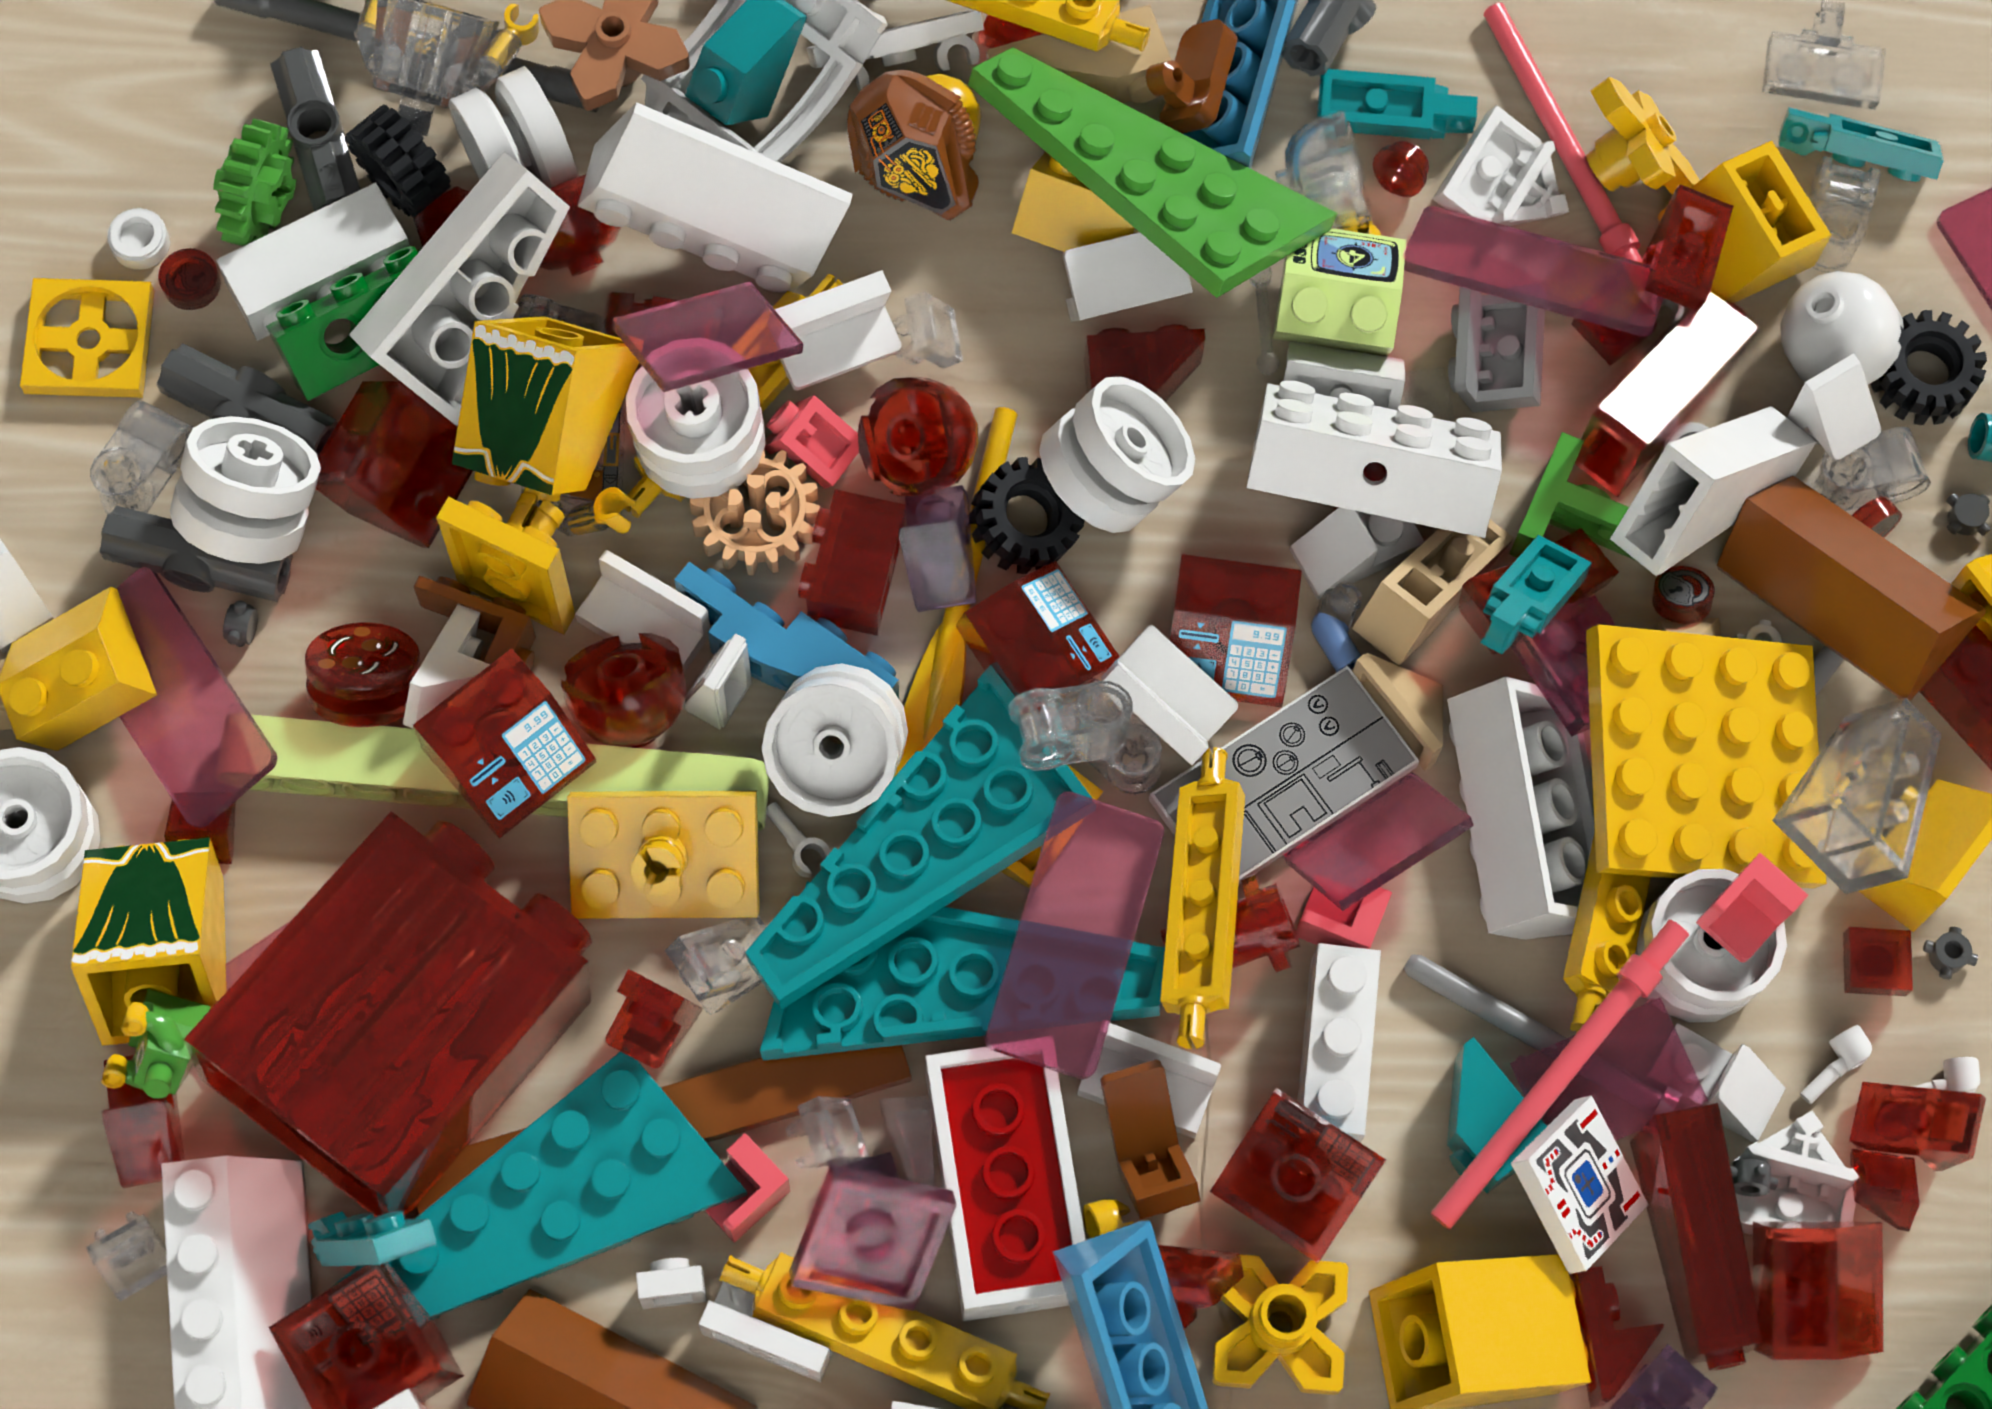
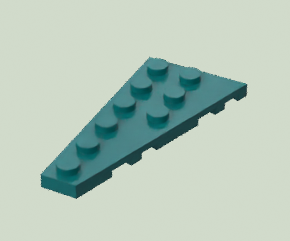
(927, 840)
(930, 988)
(567, 1188)

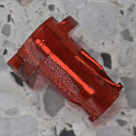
(1262, 926)

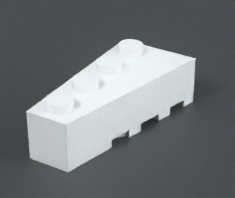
(460, 277)

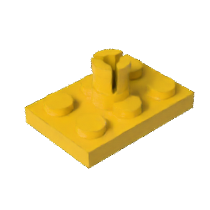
(512, 557)
(663, 854)

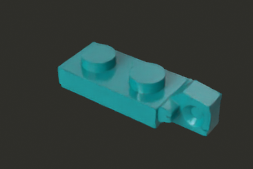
(1395, 104)
(1861, 142)
(1532, 592)
(368, 1238)

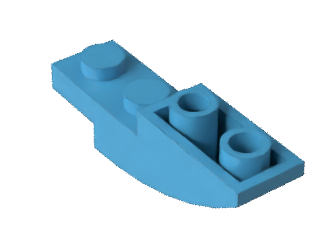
(774, 653)

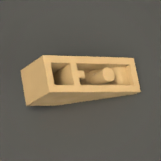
(1113, 69)
(1426, 589)

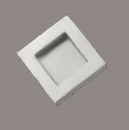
(671, 1284)

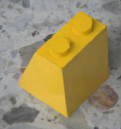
(1479, 1333)

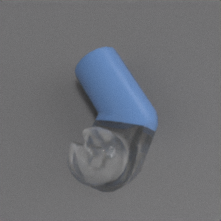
(1333, 621)

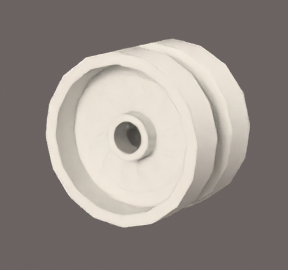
(524, 131)
(699, 435)
(1117, 454)
(244, 489)
(828, 775)
(42, 827)
(1702, 977)

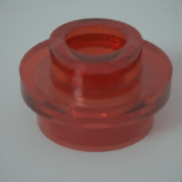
(1401, 168)

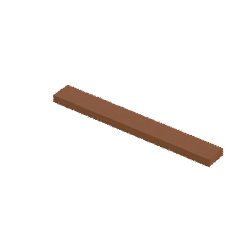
(739, 1098)

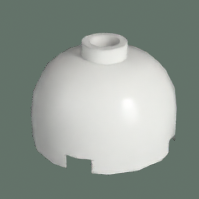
(1837, 318)

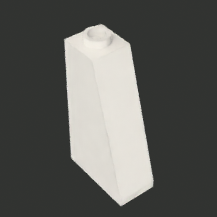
(1704, 483)

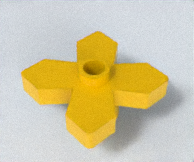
(1638, 144)
(1305, 1352)

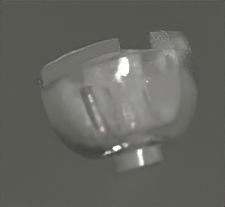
(1327, 168)

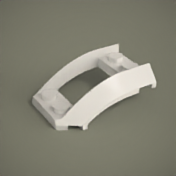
(837, 27)

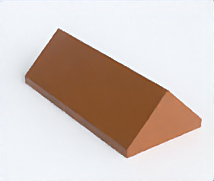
(1847, 586)
(565, 1361)

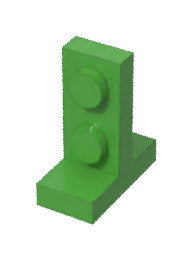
(1568, 504)

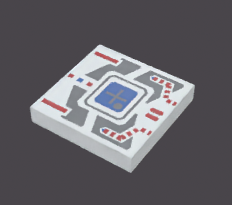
(1579, 1184)

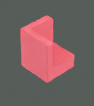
(1751, 908)
(1352, 927)
(762, 1181)

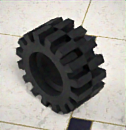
(398, 160)
(1957, 354)
(1002, 537)

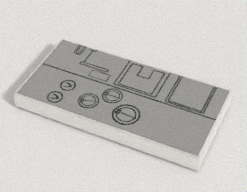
(1304, 768)

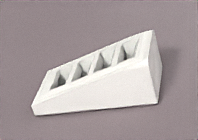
(721, 684)

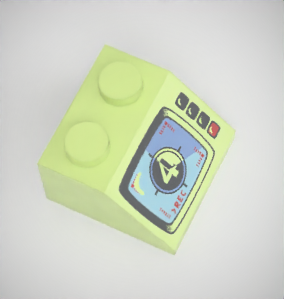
(1342, 292)

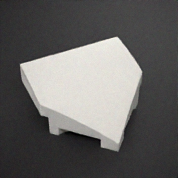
(1503, 175)
(1809, 1175)

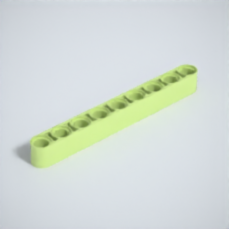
(392, 767)

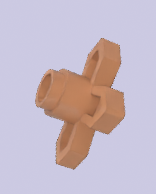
(613, 45)

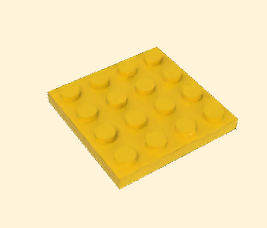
(1697, 750)

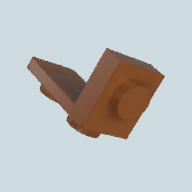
(499, 617)
(1147, 1140)

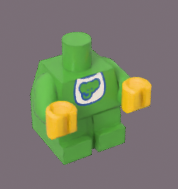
(158, 1036)

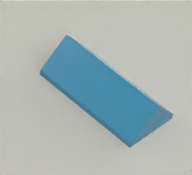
(1261, 39)
(1129, 1321)

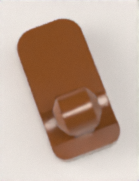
(1196, 78)

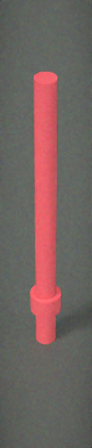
(1616, 236)
(1637, 979)

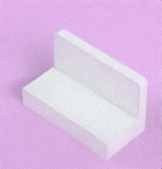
(1120, 276)
(840, 330)
(1346, 371)
(634, 602)
(1171, 693)
(1187, 1074)
(732, 1323)

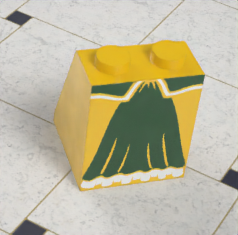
(540, 403)
(148, 923)

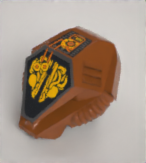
(914, 142)

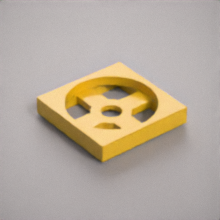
(124, 381)

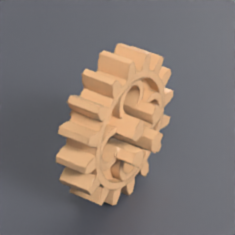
(751, 544)

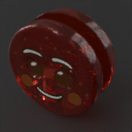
(360, 673)

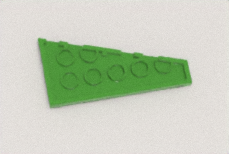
(1179, 194)

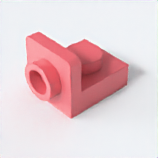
(813, 437)

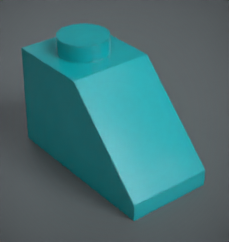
(746, 61)
(1478, 1108)

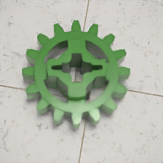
(254, 183)

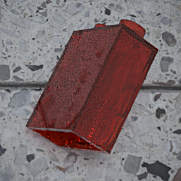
(395, 1013)

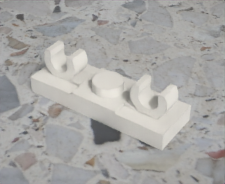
(899, 43)

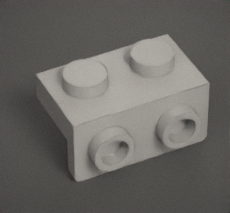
(1496, 352)

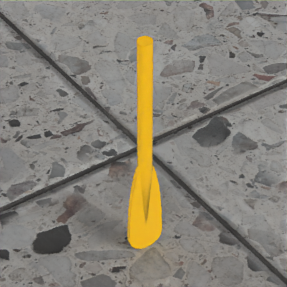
(943, 667)

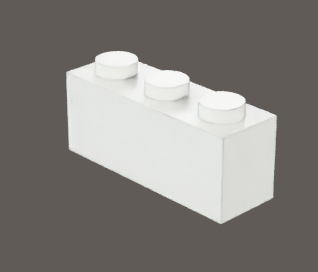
(311, 256)
(1339, 1035)

